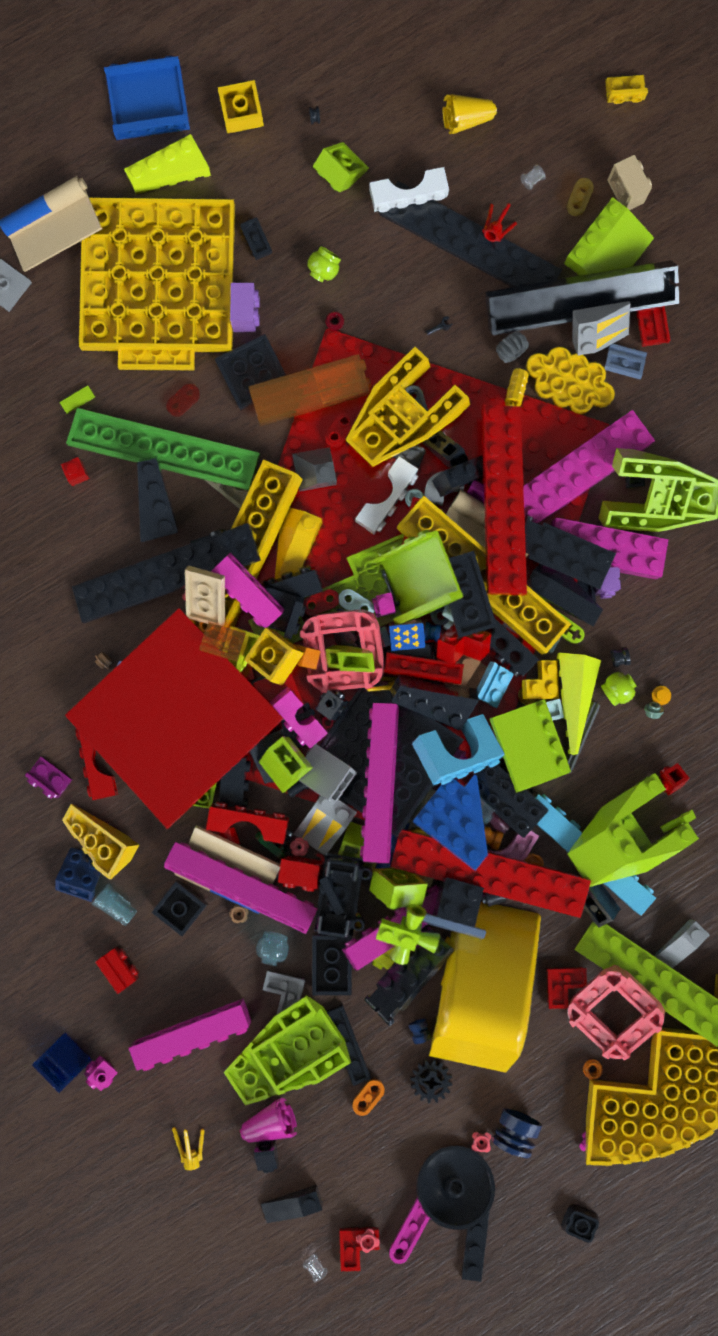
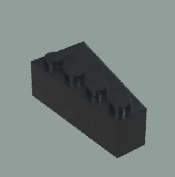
(155, 507)

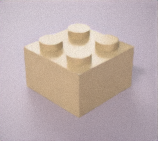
(629, 182)

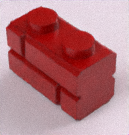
(117, 969)

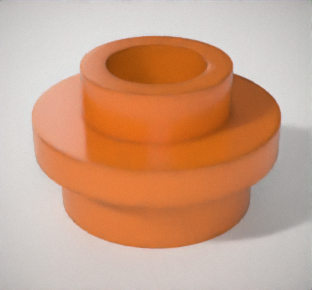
(598, 1071)

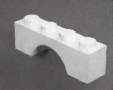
(387, 196)
(373, 515)

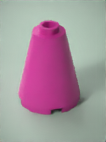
(271, 1123)

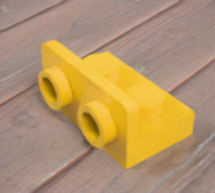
(626, 89)

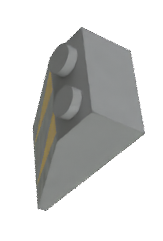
(600, 327)
(325, 823)

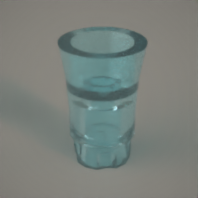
(114, 905)

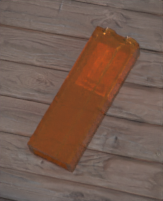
(310, 390)

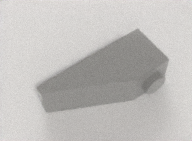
(682, 943)

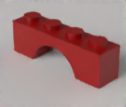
(100, 784)
(271, 825)

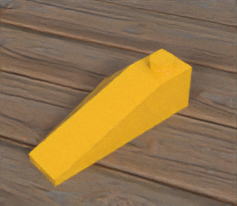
(295, 540)
(103, 843)

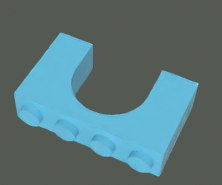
(443, 767)

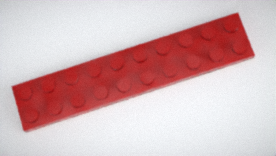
(504, 500)
(496, 874)

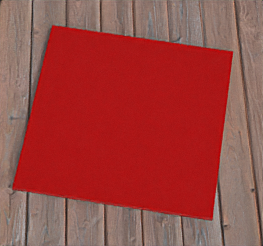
(173, 718)

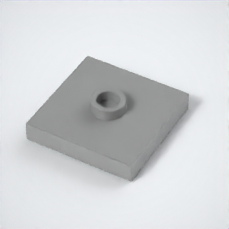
(11, 285)

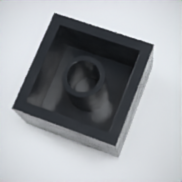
(458, 901)
(180, 907)

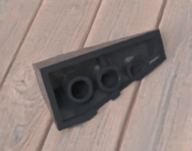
(564, 594)

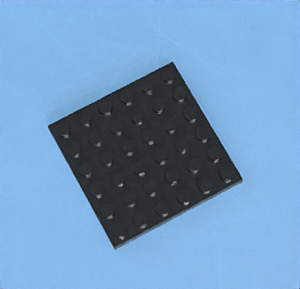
(350, 740)

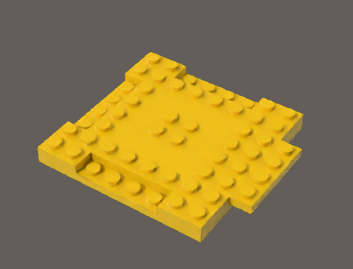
(158, 281)

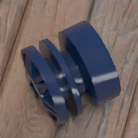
(515, 1136)

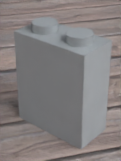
(329, 774)

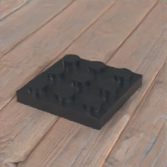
(249, 366)

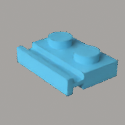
(494, 684)

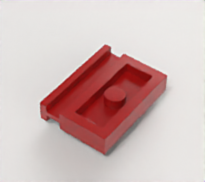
(653, 326)

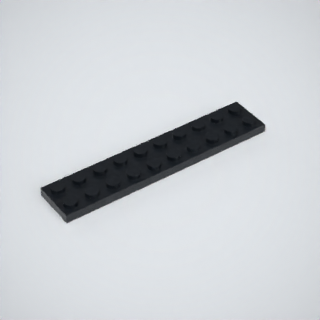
(467, 242)
(161, 573)

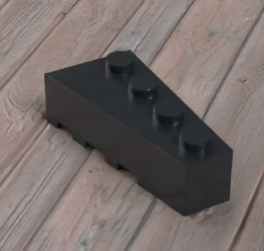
(434, 700)

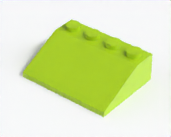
(610, 243)
(530, 745)

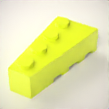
(168, 166)

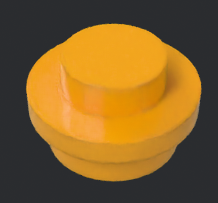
(661, 695)

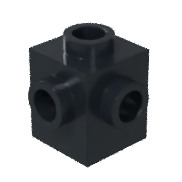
(332, 704)

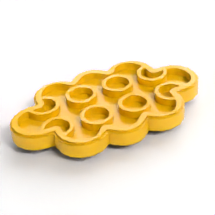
(570, 380)

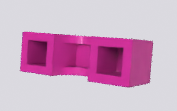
(308, 730)

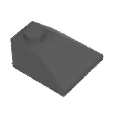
(315, 469)

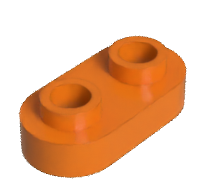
(368, 1096)

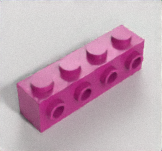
(248, 591)

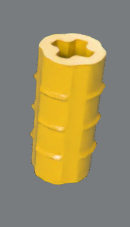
(516, 387)

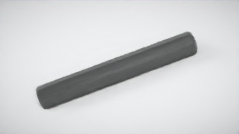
(593, 710)

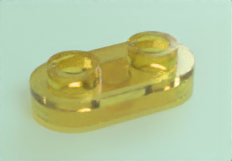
(580, 198)

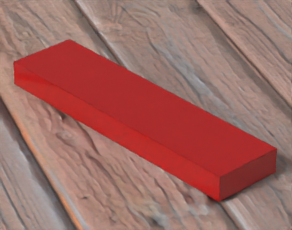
(423, 668)

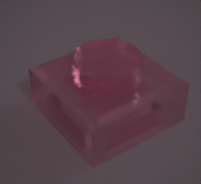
(499, 824)

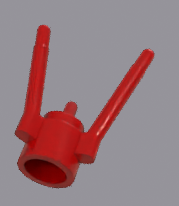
(493, 230)

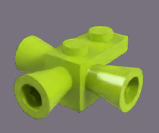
(407, 934)

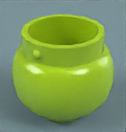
(323, 264)
(619, 688)

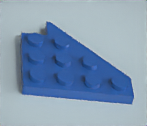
(456, 821)

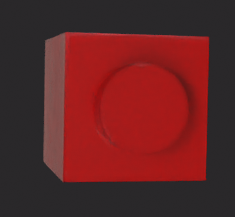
(75, 471)

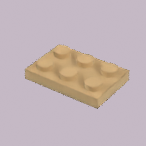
(205, 596)

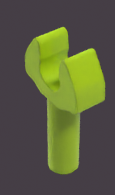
(684, 818)

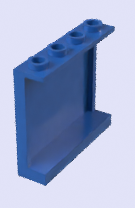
(147, 97)

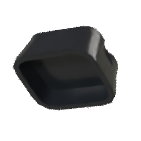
(580, 1223)

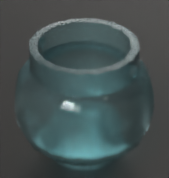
(272, 948)

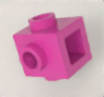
(99, 1073)

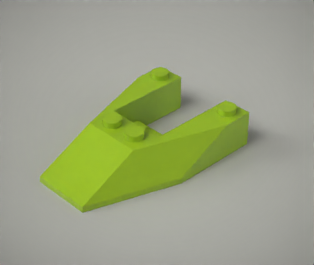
(675, 496)
(615, 843)

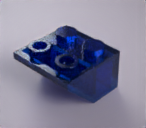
(61, 1062)

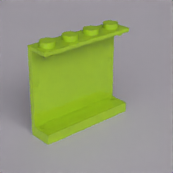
(420, 575)

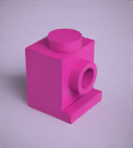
(383, 605)

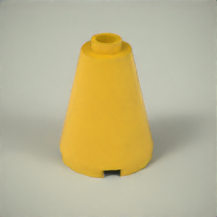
(466, 112)

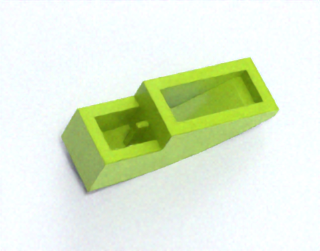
(350, 658)

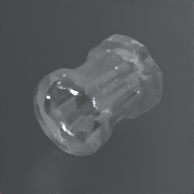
(533, 177)
(315, 1268)

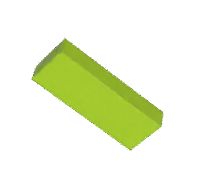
(77, 399)

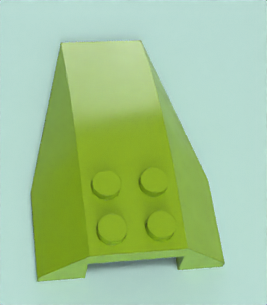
(289, 1053)

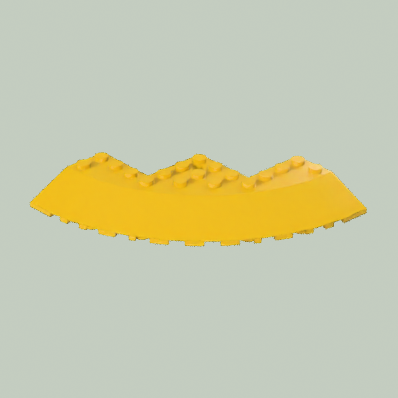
(656, 1119)

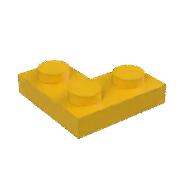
(547, 684)

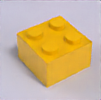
(240, 106)
(273, 656)

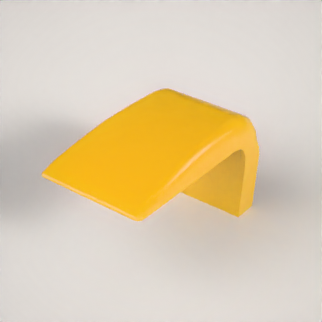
(488, 990)

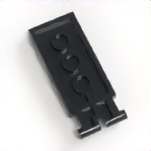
(567, 553)
(404, 982)

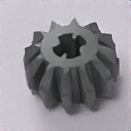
(512, 346)

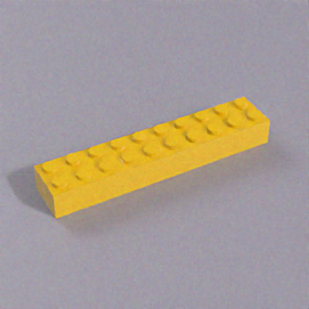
(265, 512)
(526, 614)

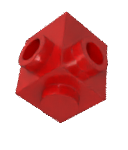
(673, 778)

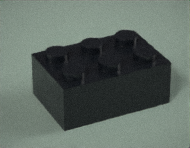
(330, 966)

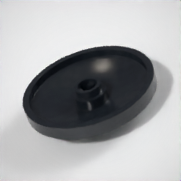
(455, 1187)

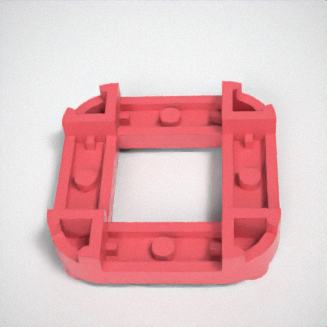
(336, 622)
(634, 1035)

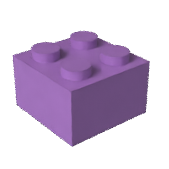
(244, 307)

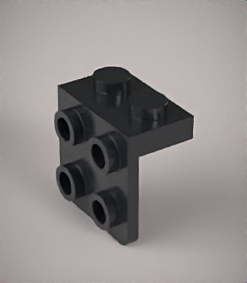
(293, 609)

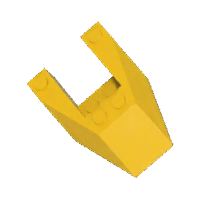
(394, 419)

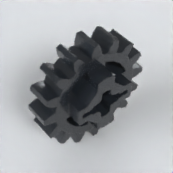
(423, 1079)

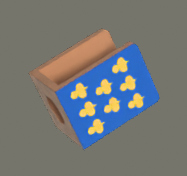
(407, 635)

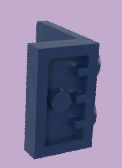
(77, 876)

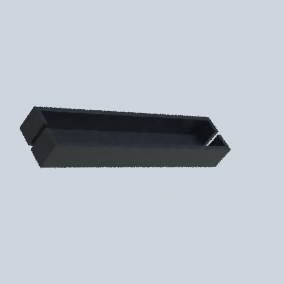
(555, 300)

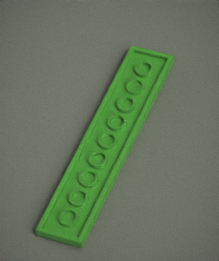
(174, 450)

